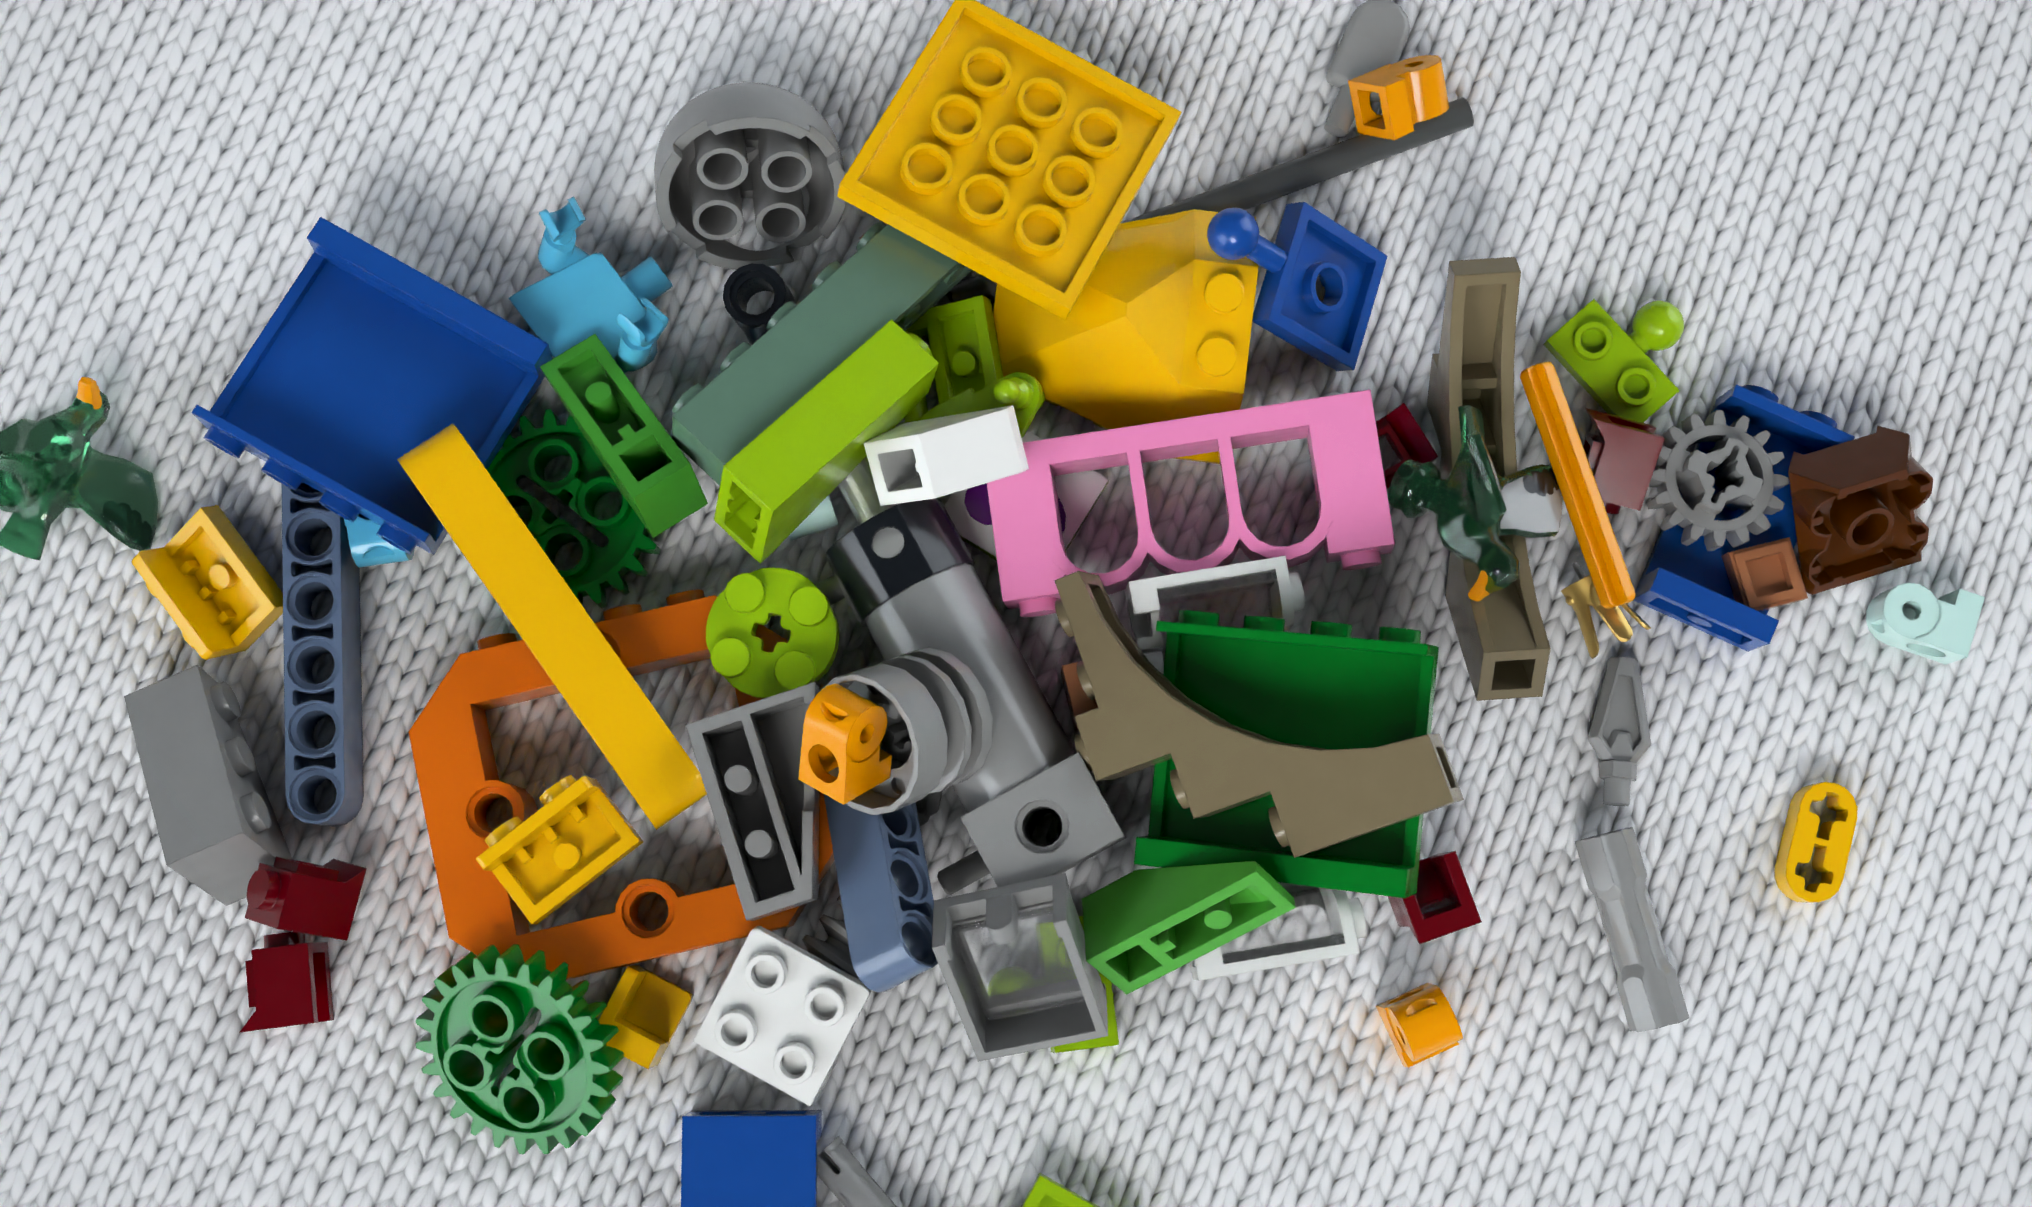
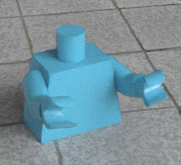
(591, 298)

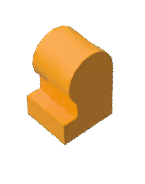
(1407, 93)
(846, 734)
(1420, 1024)

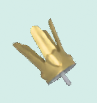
(1581, 596)

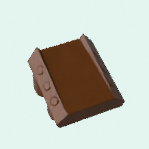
(1858, 509)

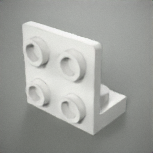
(783, 1015)

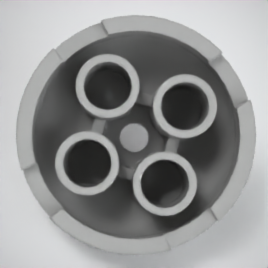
(754, 146)

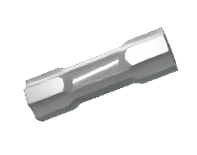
(1644, 975)

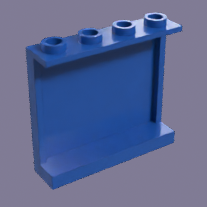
(365, 370)

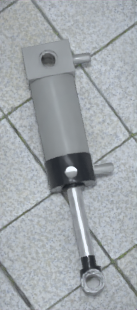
(920, 590)

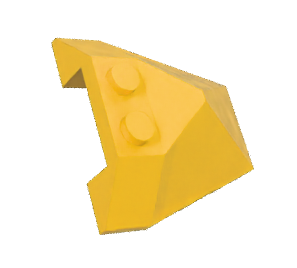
(1150, 334)

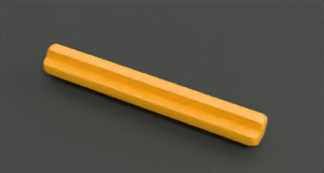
(1577, 485)

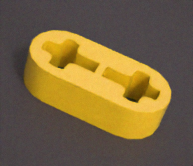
(1830, 846)

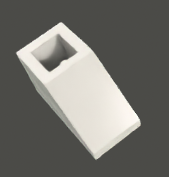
(945, 455)

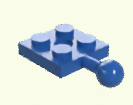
(1288, 301)

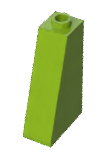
(821, 439)

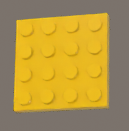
(1009, 155)

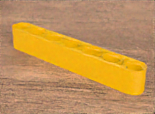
(554, 625)

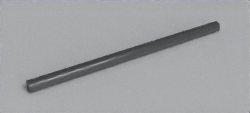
(1286, 177)

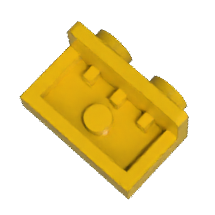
(212, 585)
(559, 846)

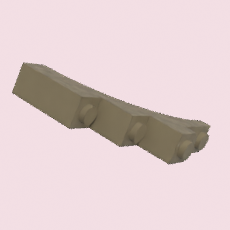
(1475, 367)
(1146, 720)

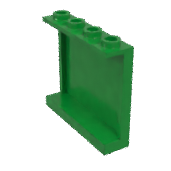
(1301, 692)

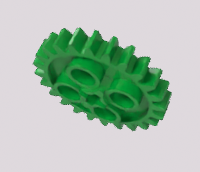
(580, 489)
(560, 1069)

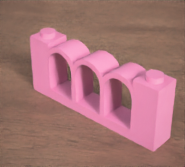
(1345, 470)

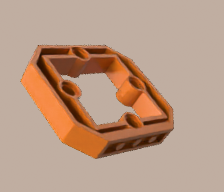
(462, 780)

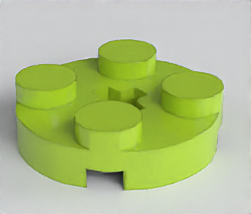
(751, 602)

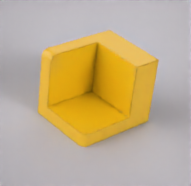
(646, 1015)

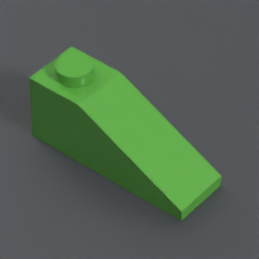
(625, 435)
(1175, 915)

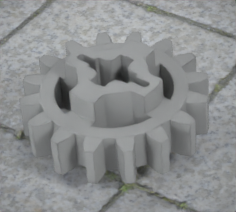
(1741, 470)

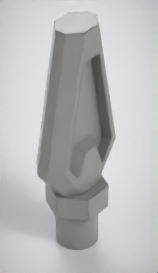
(1620, 729)

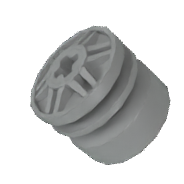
(934, 728)

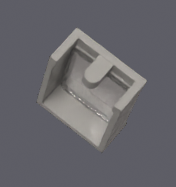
(1019, 967)

